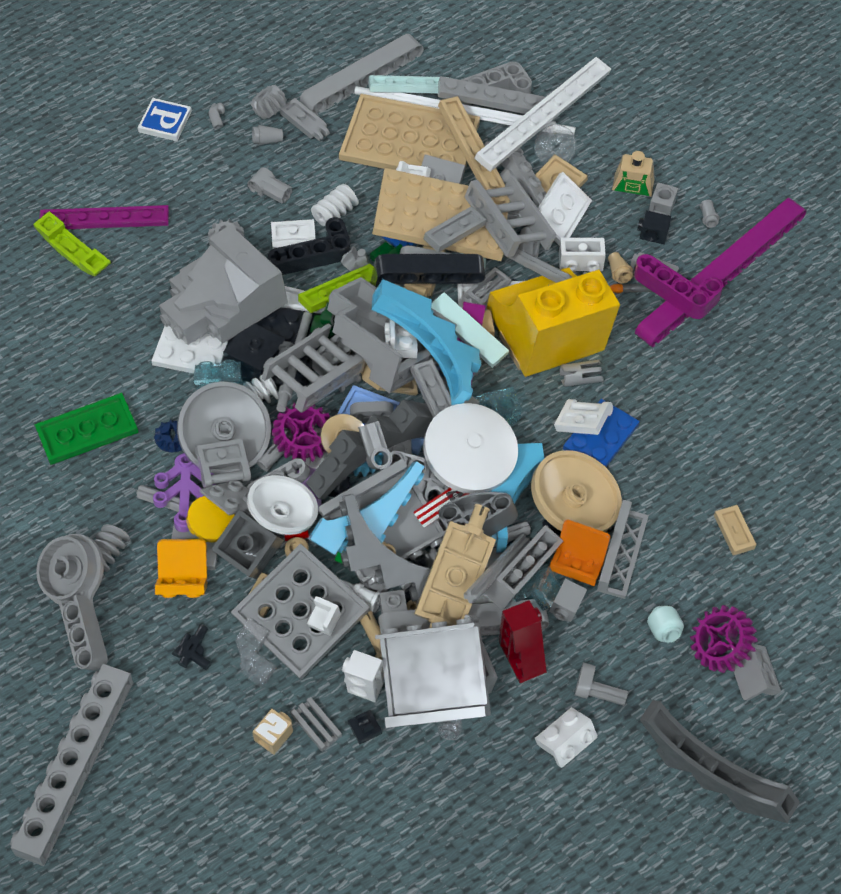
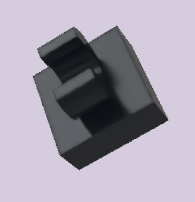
(364, 727)

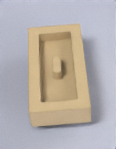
(735, 530)

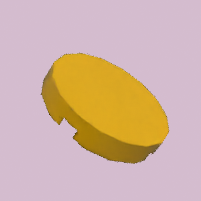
(207, 519)

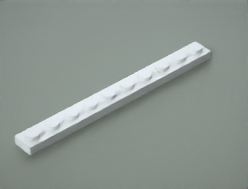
(542, 114)

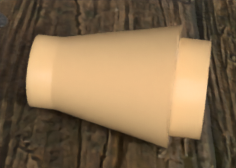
(620, 269)

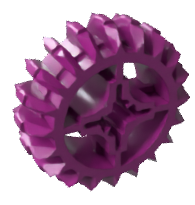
(300, 423)
(709, 652)

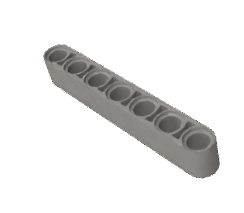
(343, 83)
(488, 614)

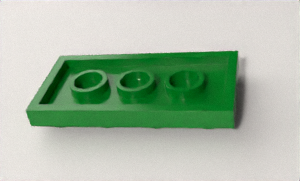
(86, 428)

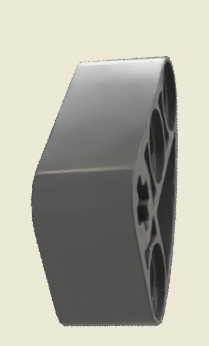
(501, 512)

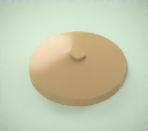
(576, 489)

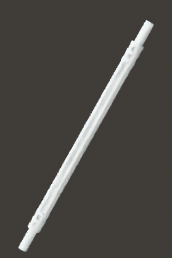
(484, 113)

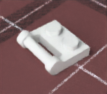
(583, 417)

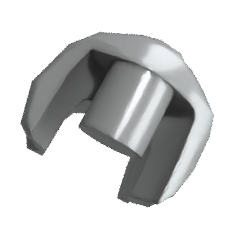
(355, 259)

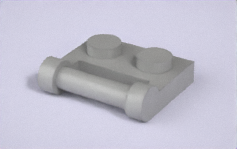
(222, 455)

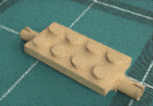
(455, 568)

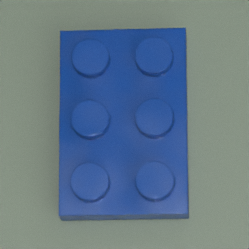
(609, 441)

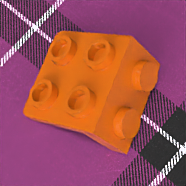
(581, 552)

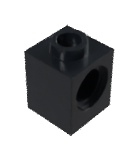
(654, 227)

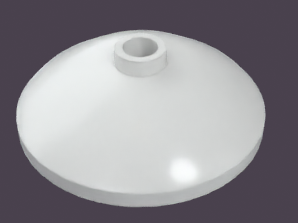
(282, 505)

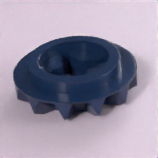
(163, 439)

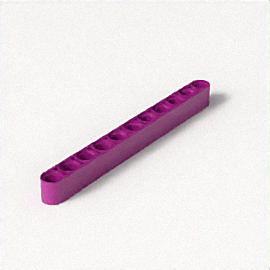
(726, 266)

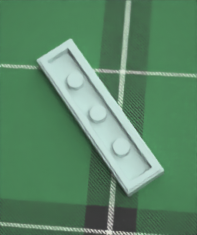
(403, 84)
(470, 330)

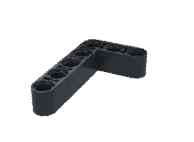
(428, 269)

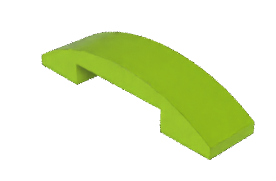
(69, 246)

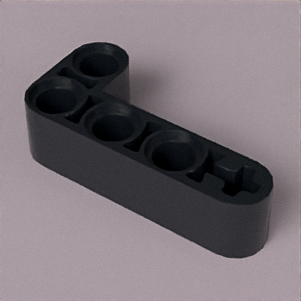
(313, 252)

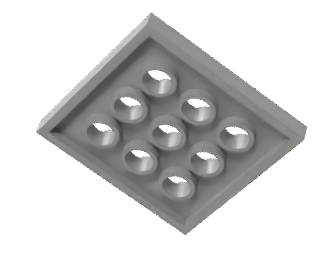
(300, 594)

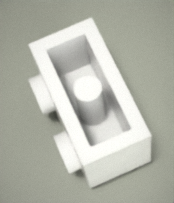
(582, 254)

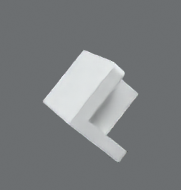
(324, 616)

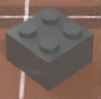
(247, 544)

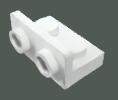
(400, 340)

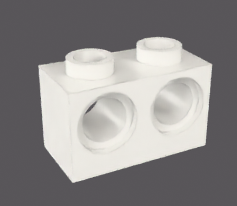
(363, 675)

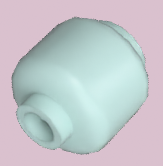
(665, 624)

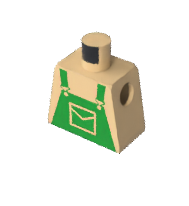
(634, 174)

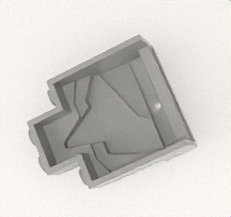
(223, 290)
(364, 334)

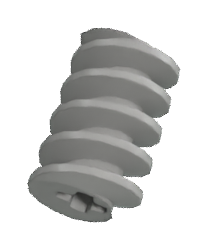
(108, 541)

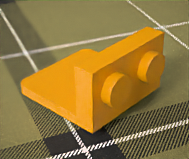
(181, 568)

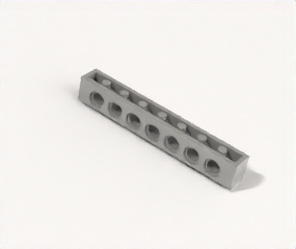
(39, 847)

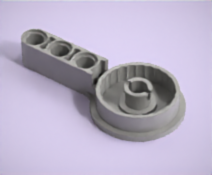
(70, 575)

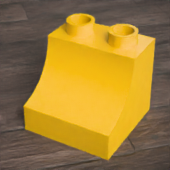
(555, 321)

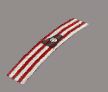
(429, 512)

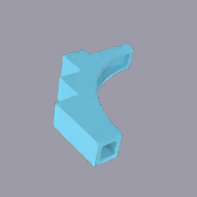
(437, 335)

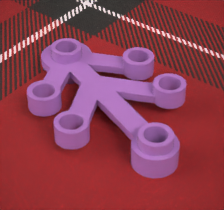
(183, 486)

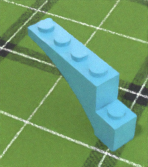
(528, 459)
(377, 515)

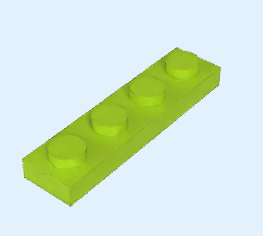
(317, 297)

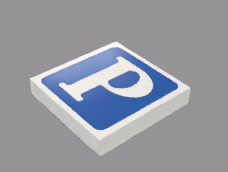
(164, 119)

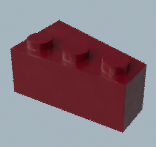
(523, 640)

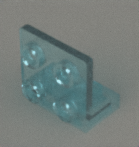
(208, 373)

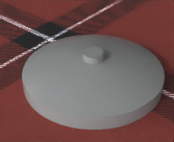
(224, 414)

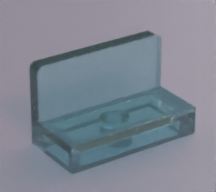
(542, 587)

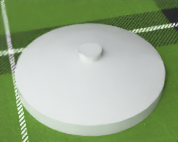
(470, 448)

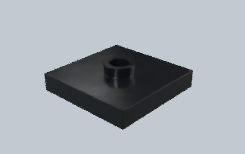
(254, 347)

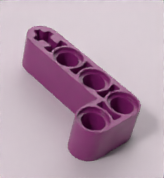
(676, 289)

